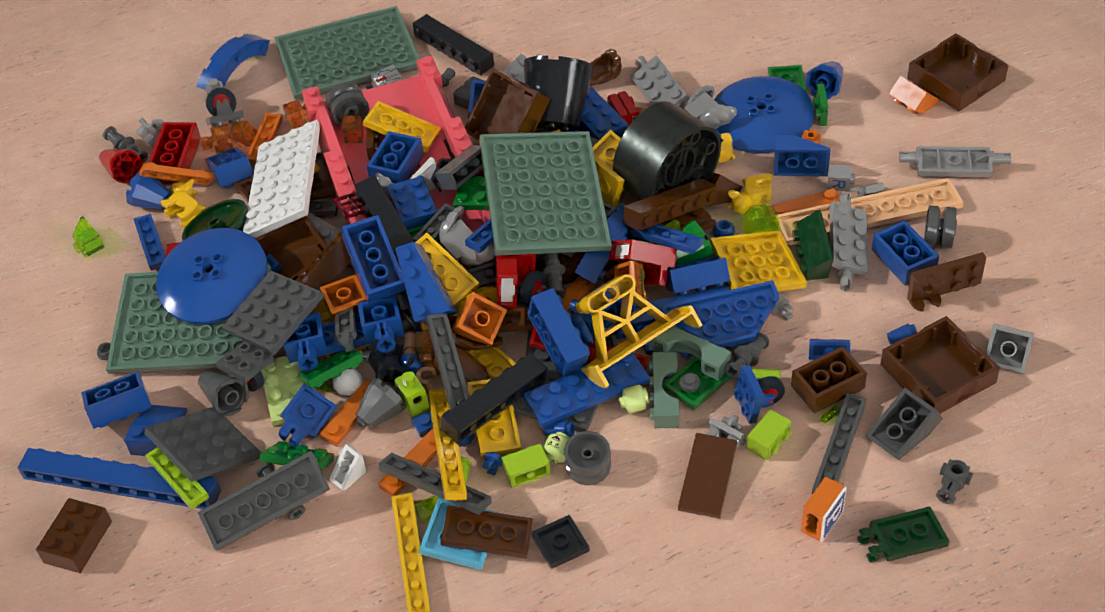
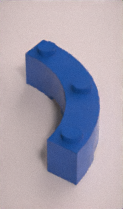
(230, 56)
(595, 262)

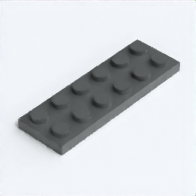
(263, 501)

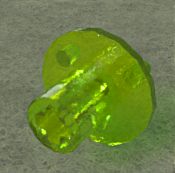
(760, 219)

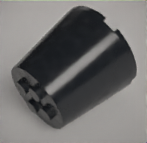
(565, 83)

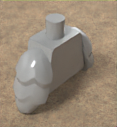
(708, 110)
(452, 239)

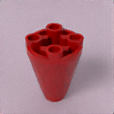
(121, 164)

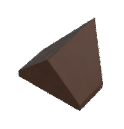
(723, 186)

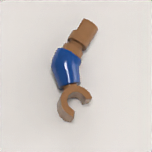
(417, 367)

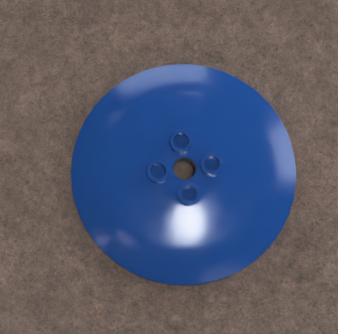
(785, 112)
(212, 296)

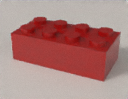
(176, 146)

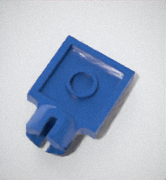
(305, 415)

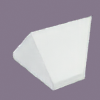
(427, 171)
(348, 468)

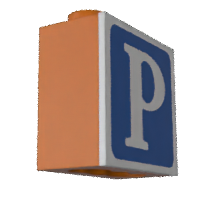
(823, 509)

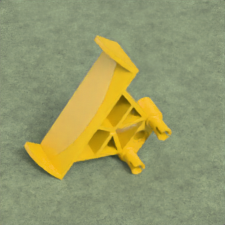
(623, 288)

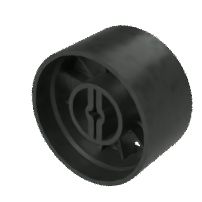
(665, 151)

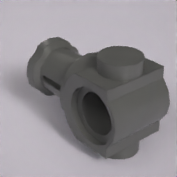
(954, 478)

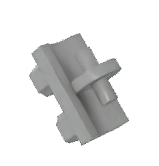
(152, 129)
(718, 429)

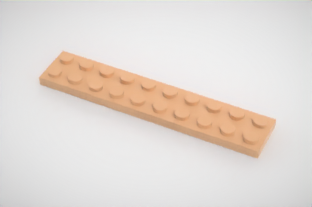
(884, 206)

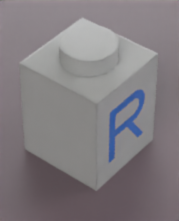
(840, 177)

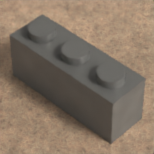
(460, 168)

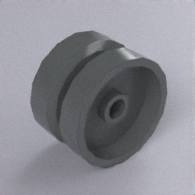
(346, 100)
(944, 226)
(587, 458)

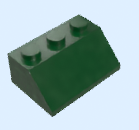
(813, 247)

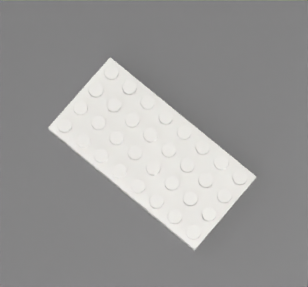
(282, 180)

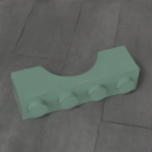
(712, 357)
(665, 407)

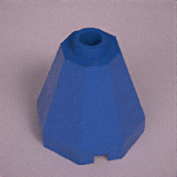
(828, 74)
(146, 192)

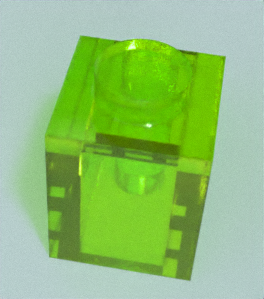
(86, 238)

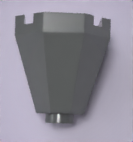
(378, 405)

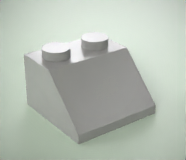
(1009, 347)

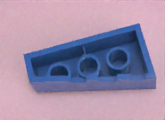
(422, 284)

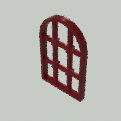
(351, 201)

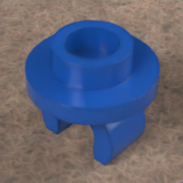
(492, 462)

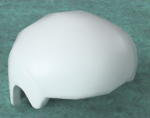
(348, 382)

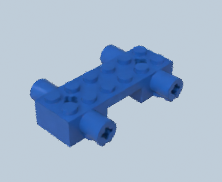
(375, 321)

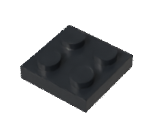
(560, 541)

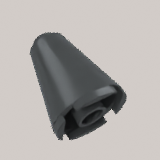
(224, 392)

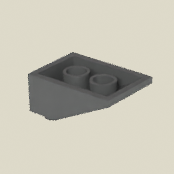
(904, 424)

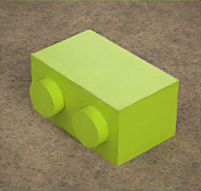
(769, 435)
(526, 465)

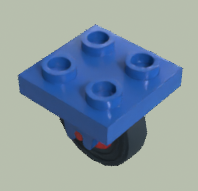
(756, 393)

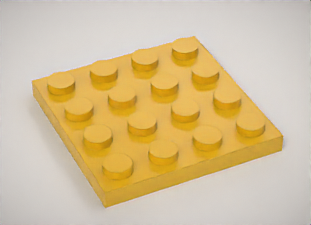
(759, 259)

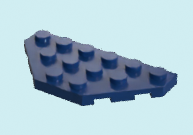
(730, 315)

